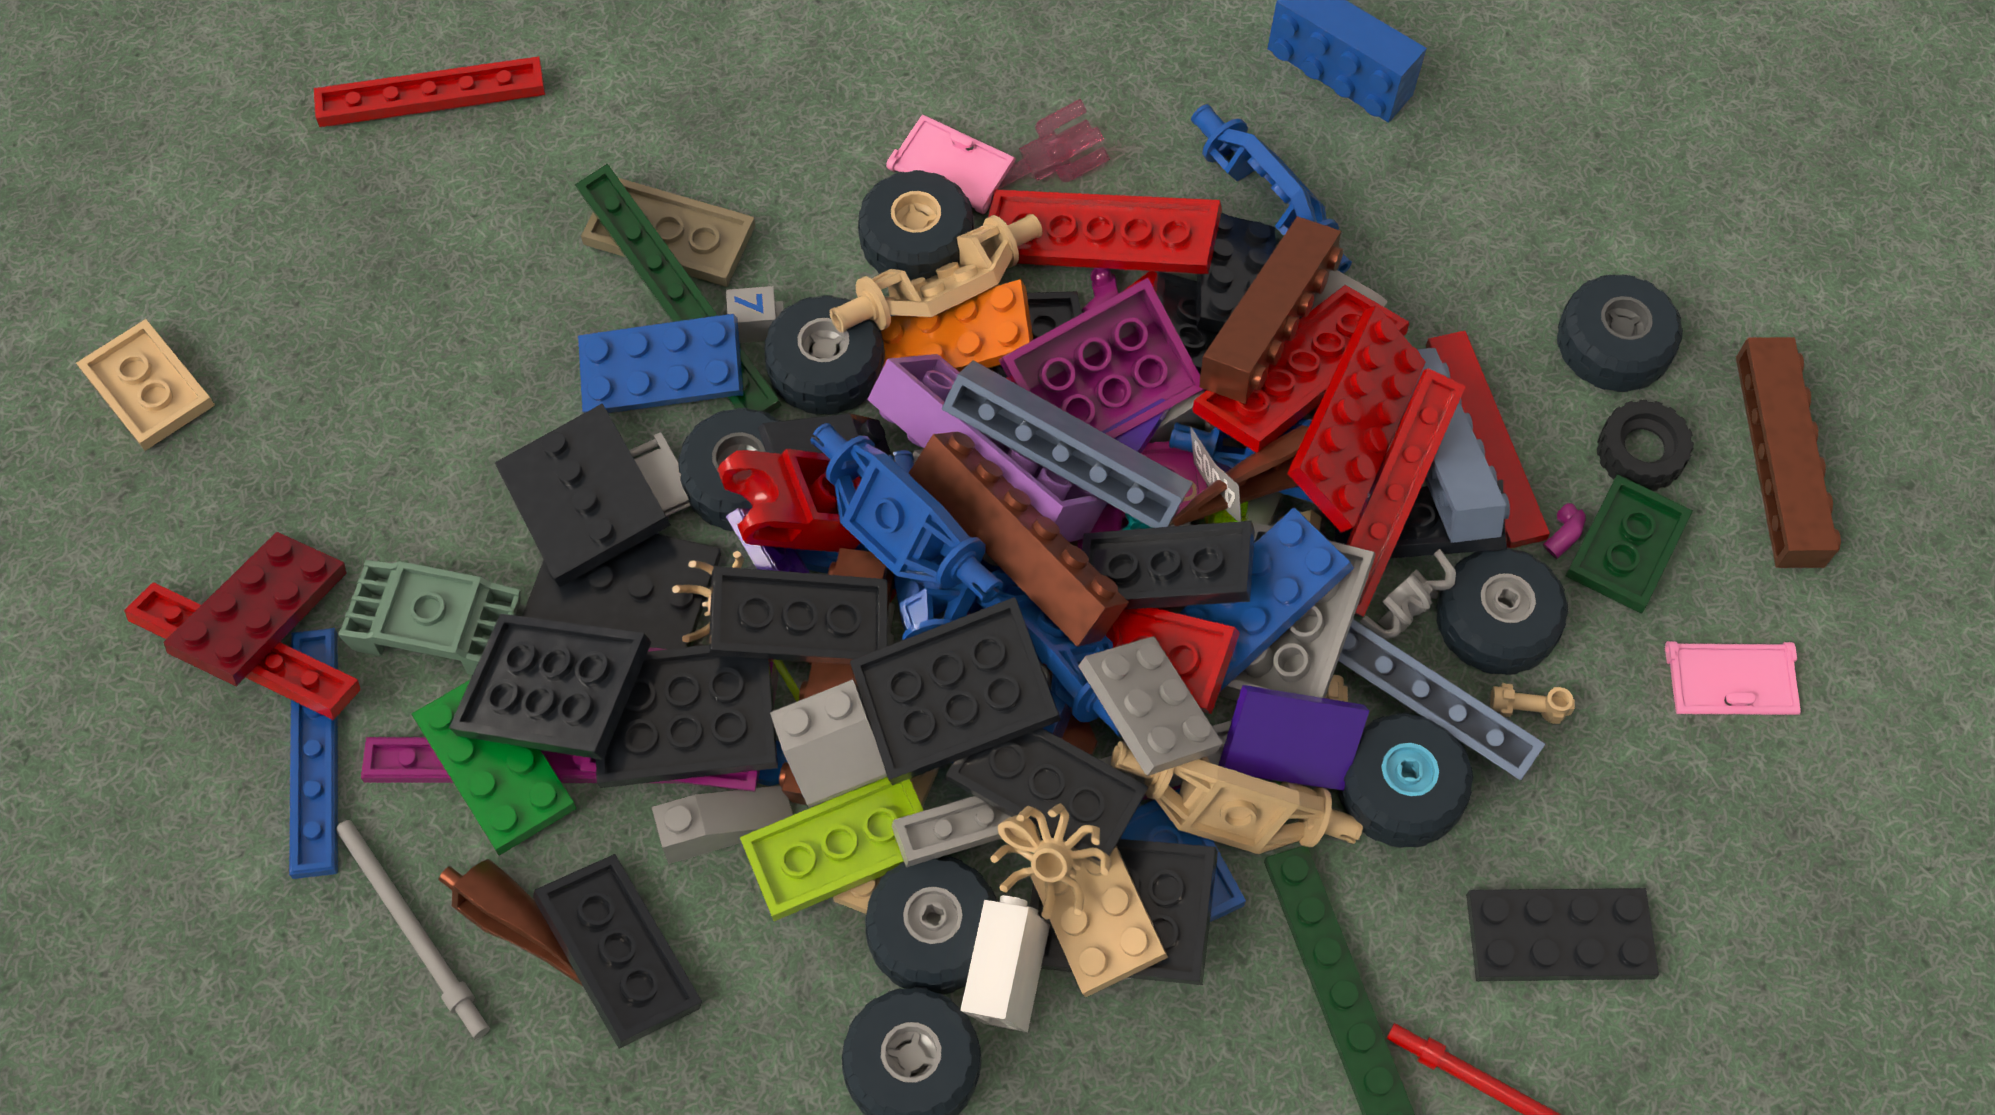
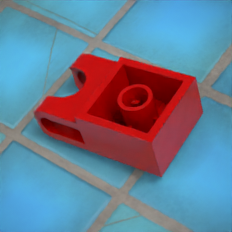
(789, 500)

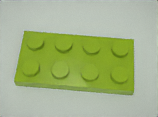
(829, 846)

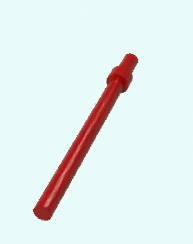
(1433, 1055)

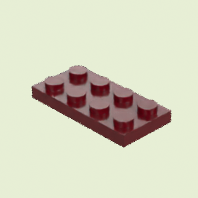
(255, 608)

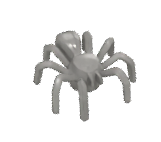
(1410, 599)

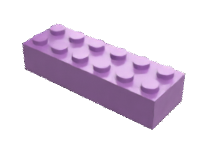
(912, 395)

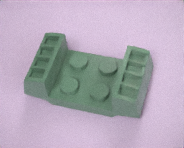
(425, 611)

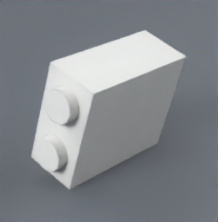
(1005, 964)

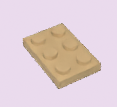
(145, 384)
(1113, 931)

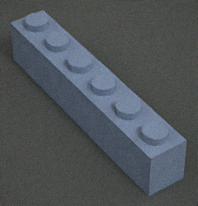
(1066, 445)
(1461, 478)
(1440, 701)

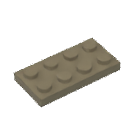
(700, 235)

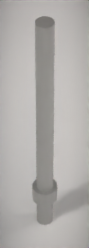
(455, 994)

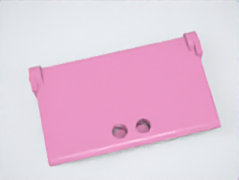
(932, 150)
(1739, 672)

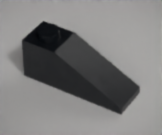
(798, 432)

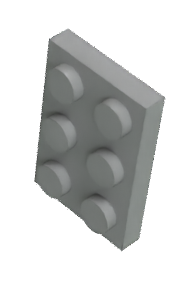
(1150, 705)

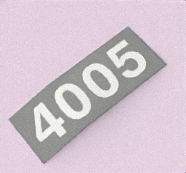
(1211, 473)

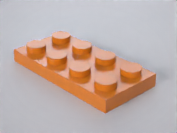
(973, 330)

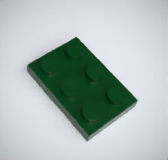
(1629, 544)

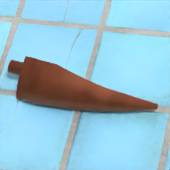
(1256, 476)
(505, 911)

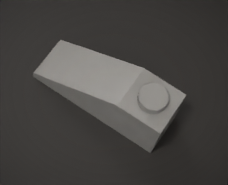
(716, 819)

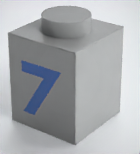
(754, 310)

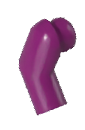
(1103, 286)
(1569, 533)

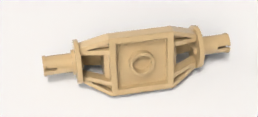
(983, 260)
(1241, 808)

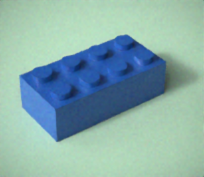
(1348, 52)

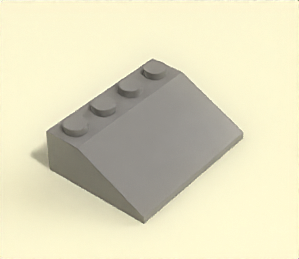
(1310, 649)

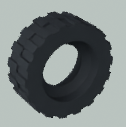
(1660, 421)

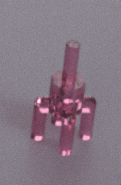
(1052, 151)

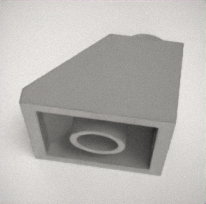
(829, 743)

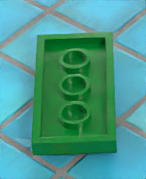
(503, 784)

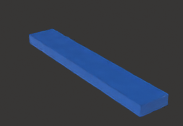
(314, 772)

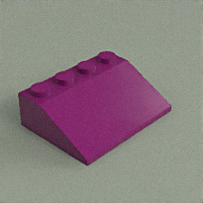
(1109, 362)

